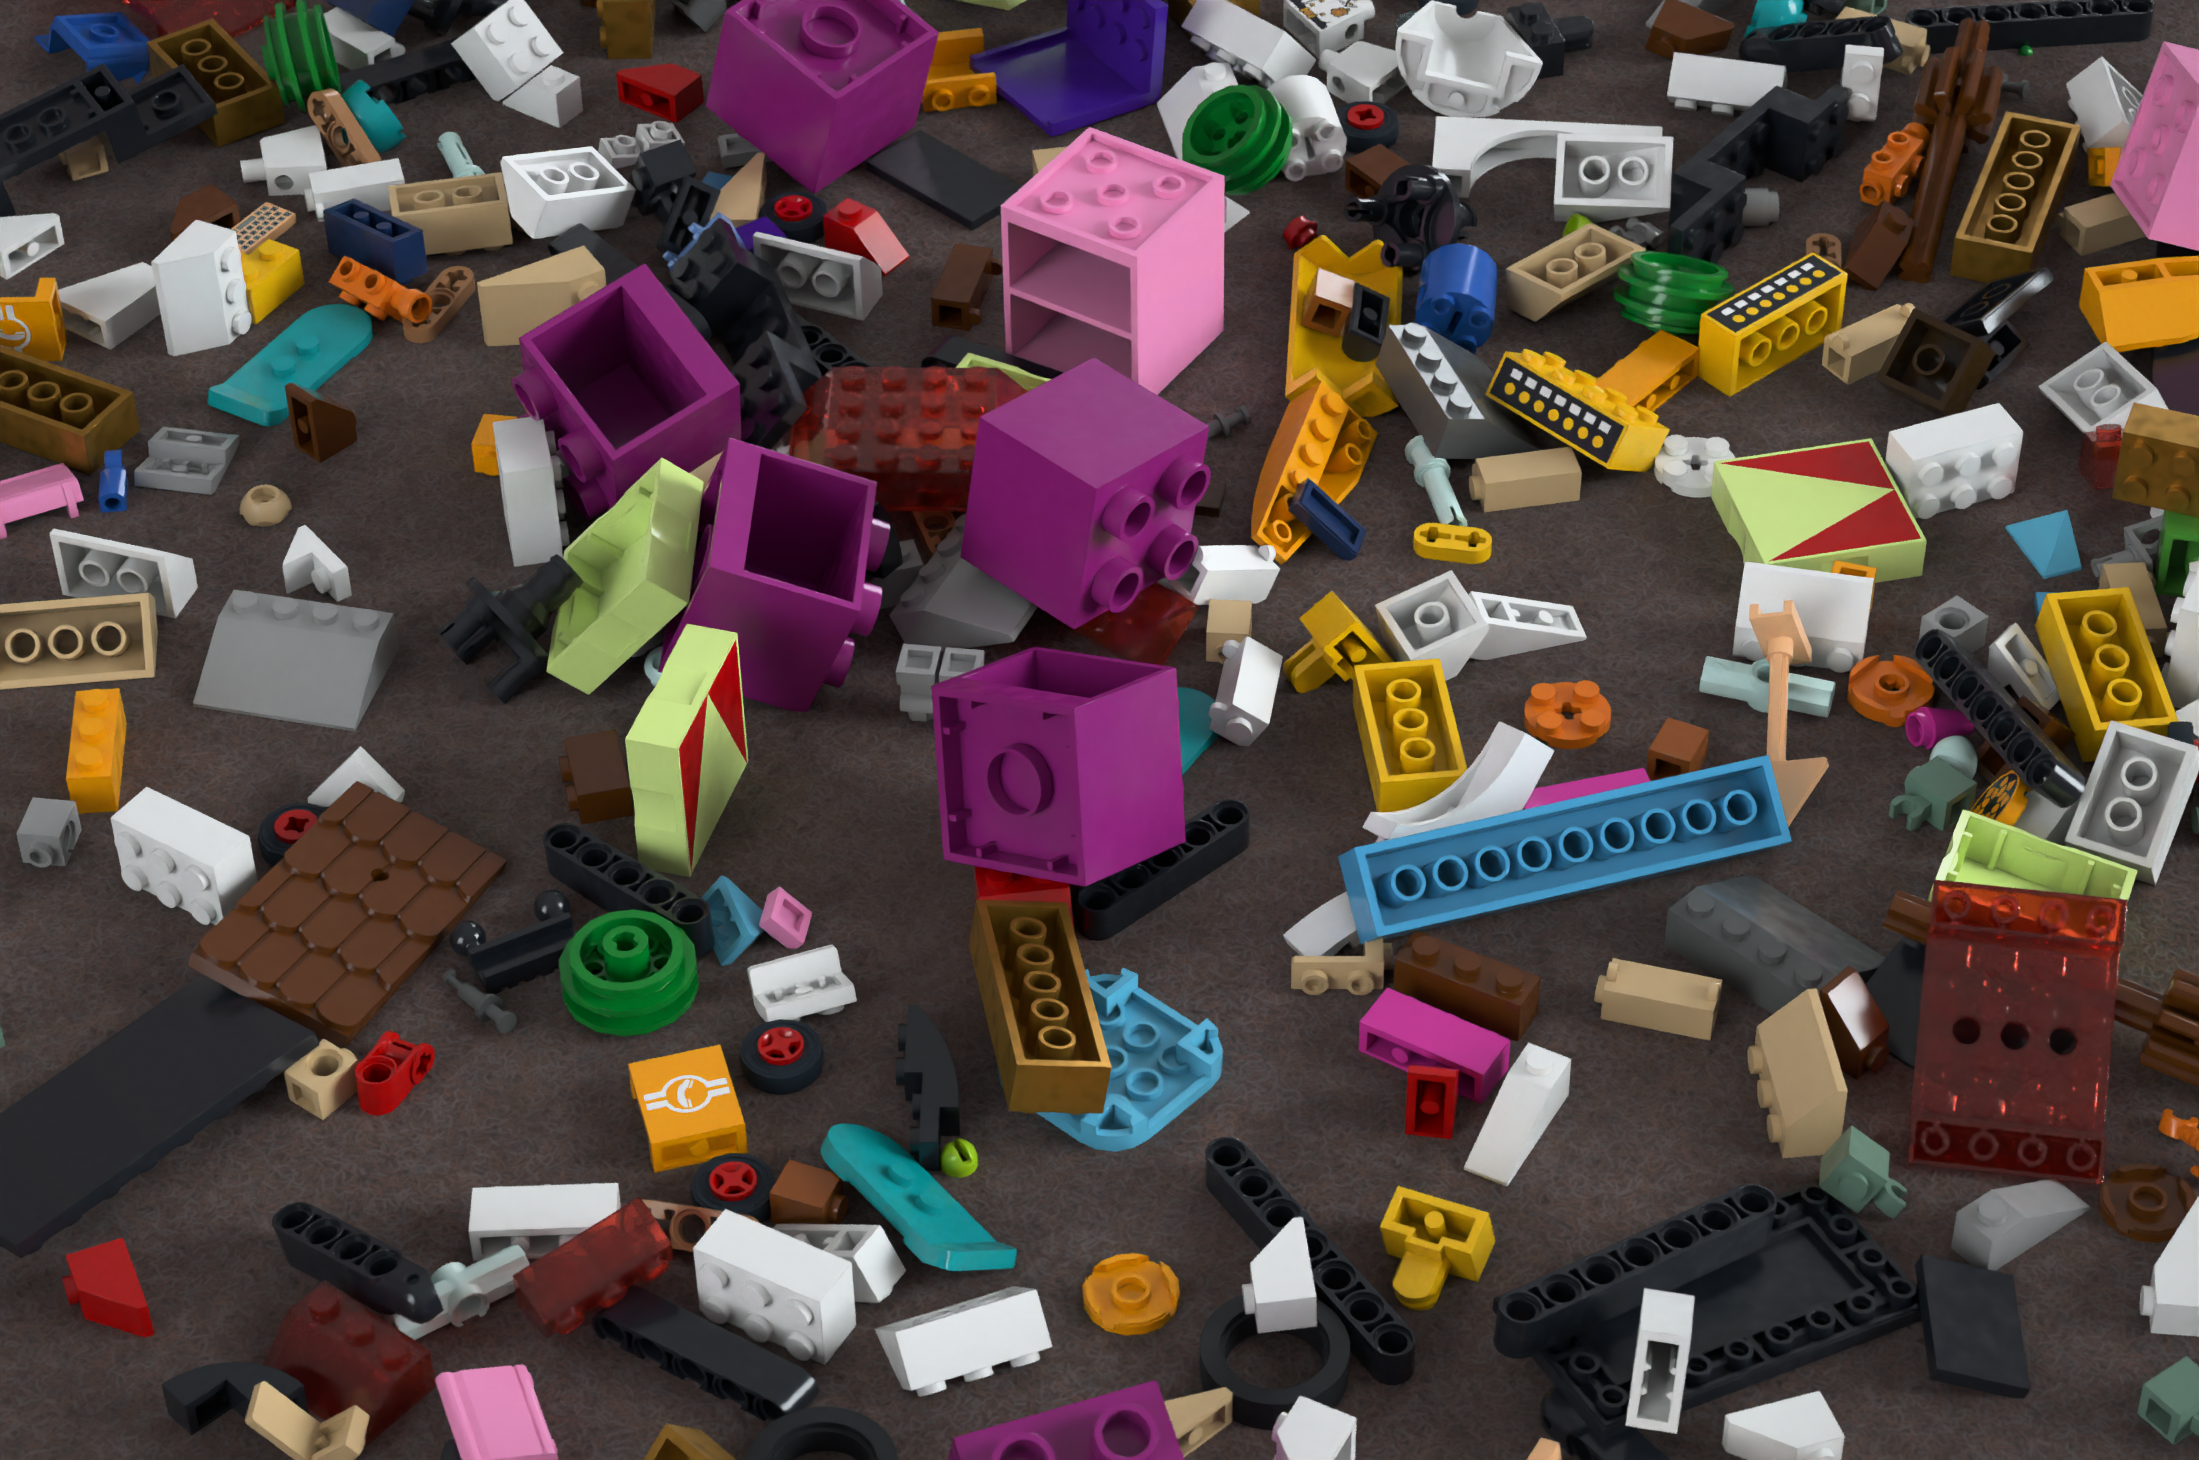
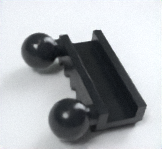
(521, 952)

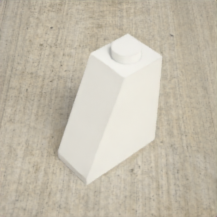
(111, 305)
(1660, 1360)

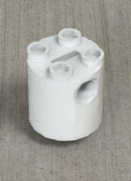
(1317, 133)

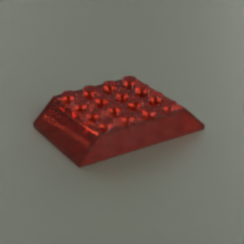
(901, 429)

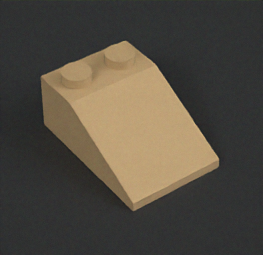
(536, 293)

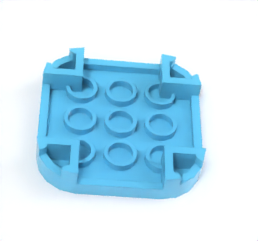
(1156, 1064)

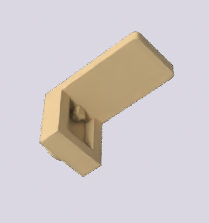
(1353, 973)
(300, 1433)

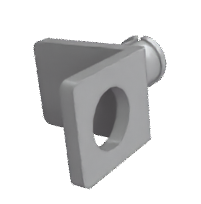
(2134, 549)

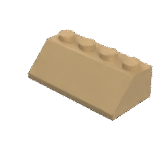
(78, 640)

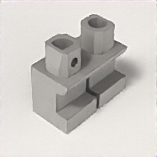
(922, 667)

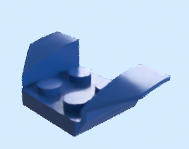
(100, 40)

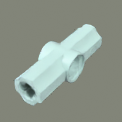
(1752, 685)
(467, 1290)

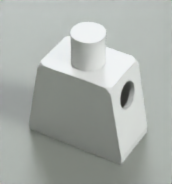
(1362, 73)
(287, 161)

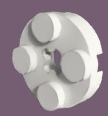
(1675, 461)

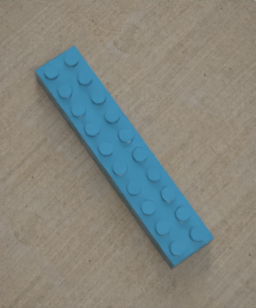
(1563, 849)

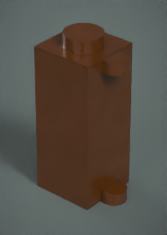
(963, 287)

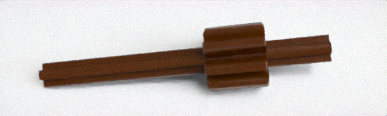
(1956, 105)
(2167, 1018)

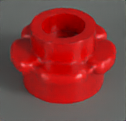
(1300, 232)

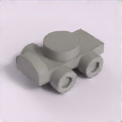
(1639, 233)

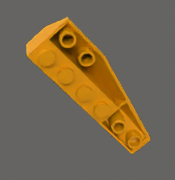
(2143, 302)
(1315, 441)

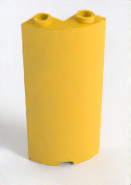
(1320, 356)

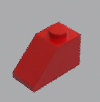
(661, 90)
(863, 232)
(1431, 1101)
(108, 1288)

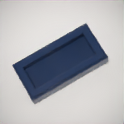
(1327, 520)

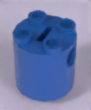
(1458, 294)

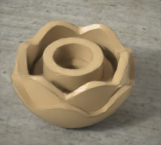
(265, 506)

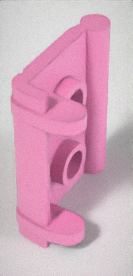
(38, 493)
(495, 1414)

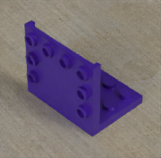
(1086, 71)

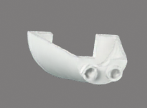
(1464, 63)

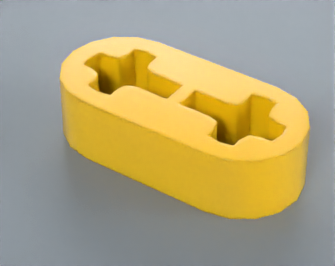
(1452, 543)

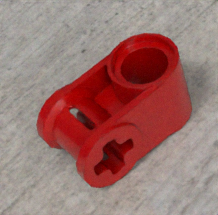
(391, 1072)

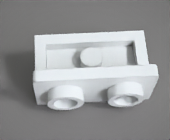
(800, 985)

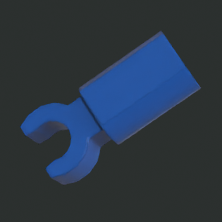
(113, 483)

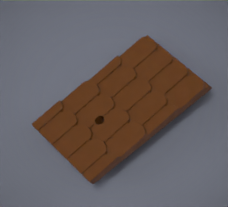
(347, 914)

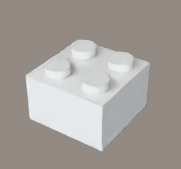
(507, 48)

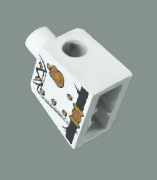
(1327, 22)

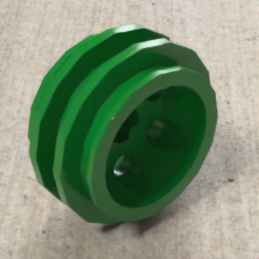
(299, 53)
(1239, 136)
(1670, 291)
(613, 975)

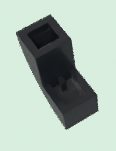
(214, 1389)

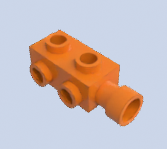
(1895, 165)
(379, 293)

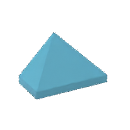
(2048, 543)
(733, 920)

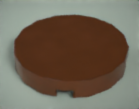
(2144, 1215)

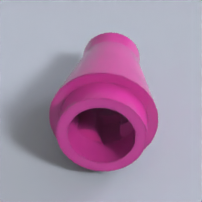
(1930, 725)

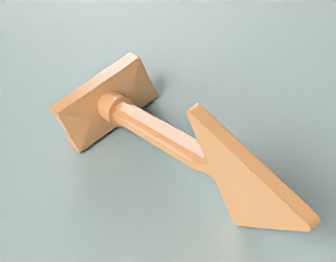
(1783, 645)

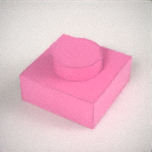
(785, 919)

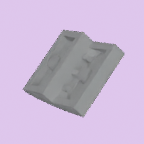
(186, 460)

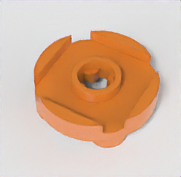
(1582, 699)
(1874, 702)

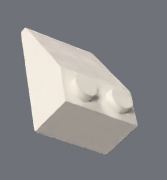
(1612, 176)

